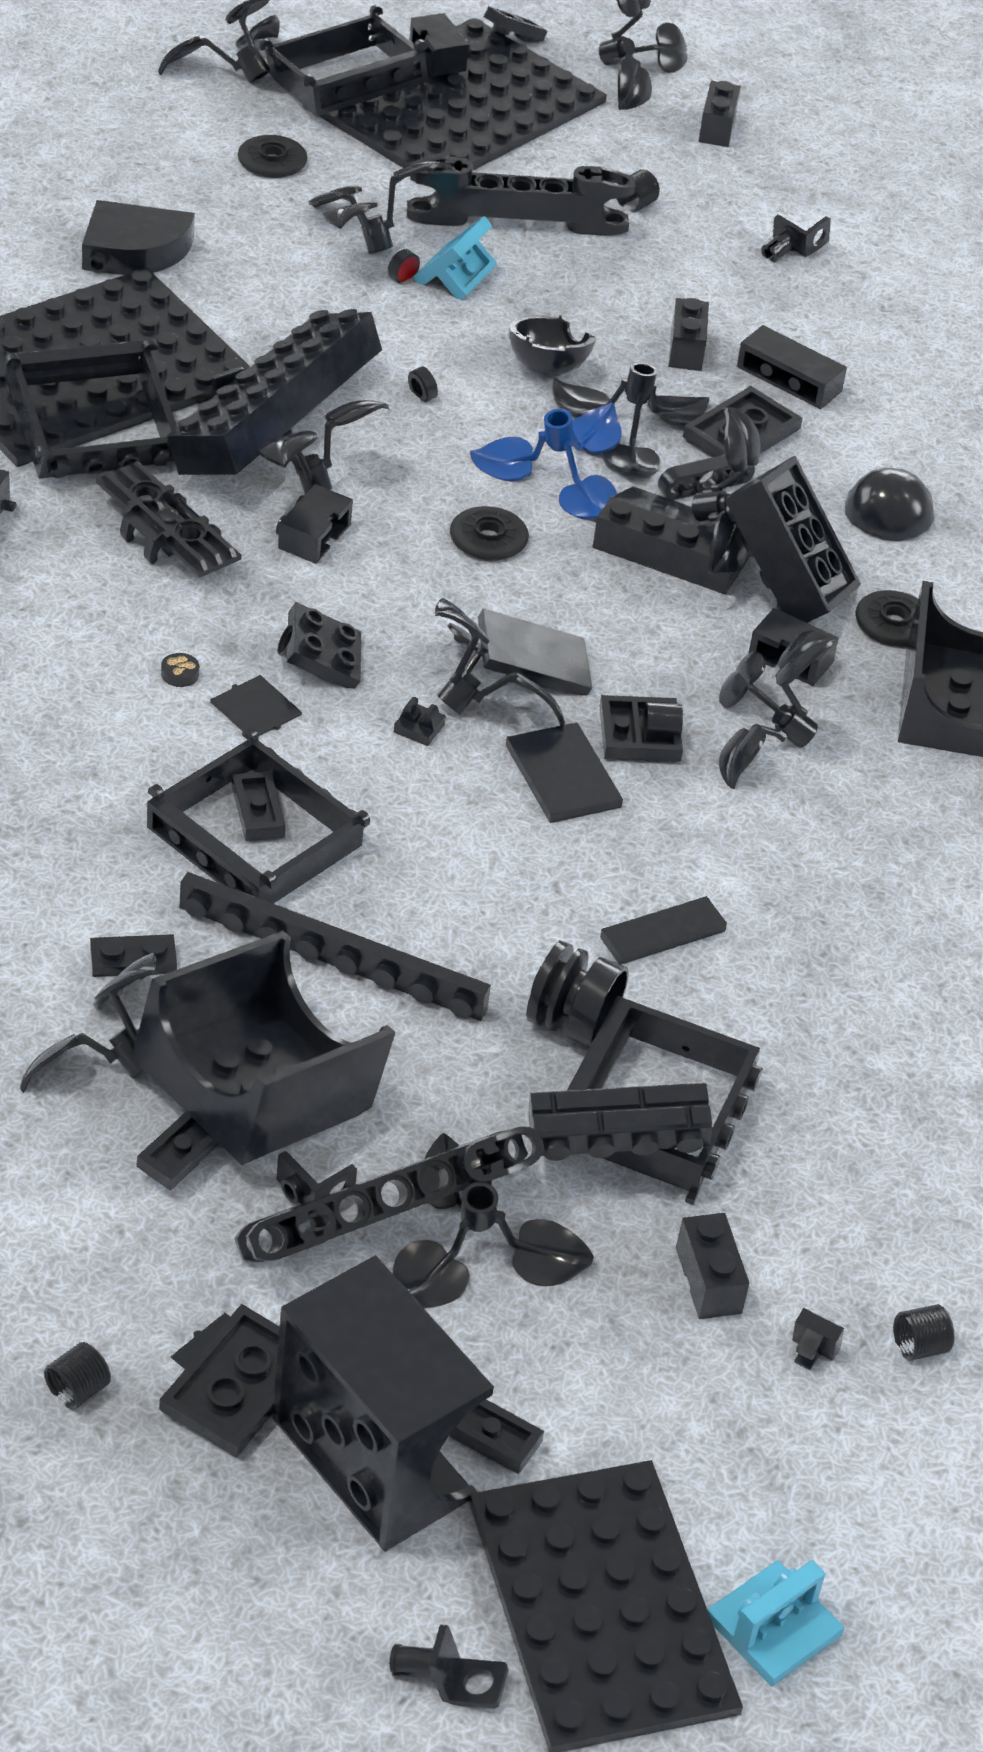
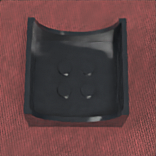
(942, 682)
(250, 1053)
(372, 1398)

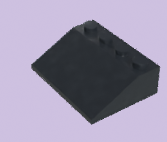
(660, 537)
(792, 542)

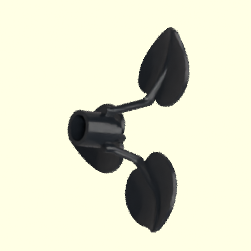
(249, 57)
(633, 80)
(374, 228)
(639, 388)
(741, 452)
(311, 468)
(463, 684)
(789, 721)
(122, 1042)
(544, 1253)

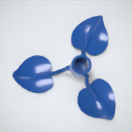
(593, 431)

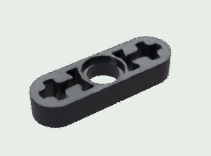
(684, 479)

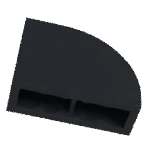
(135, 238)

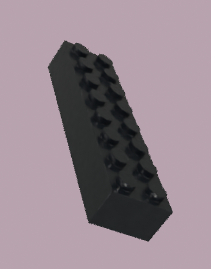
(274, 393)

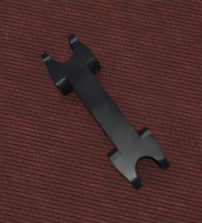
(522, 197)
(324, 1213)

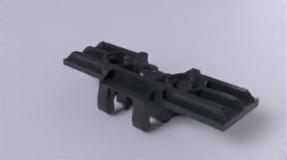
(166, 521)

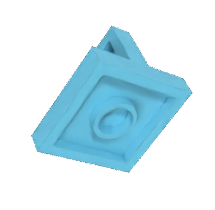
(460, 262)
(777, 1619)

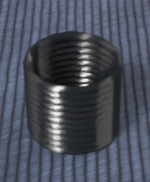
(645, 189)
(929, 1327)
(81, 1371)

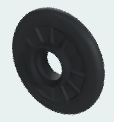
(256, 152)
(468, 536)
(873, 612)

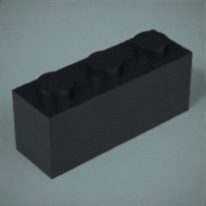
(791, 367)

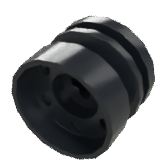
(568, 990)

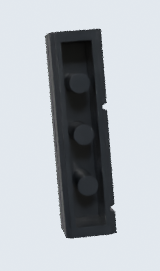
(622, 1120)

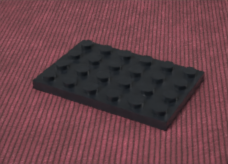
(603, 1606)

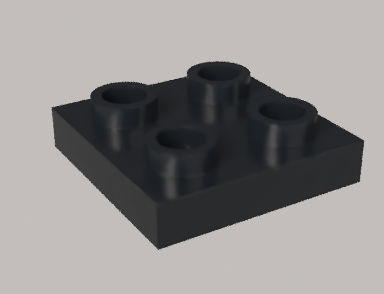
(322, 646)
(641, 728)

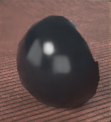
(547, 344)
(890, 504)

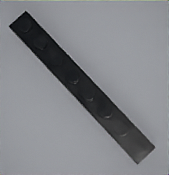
(336, 947)

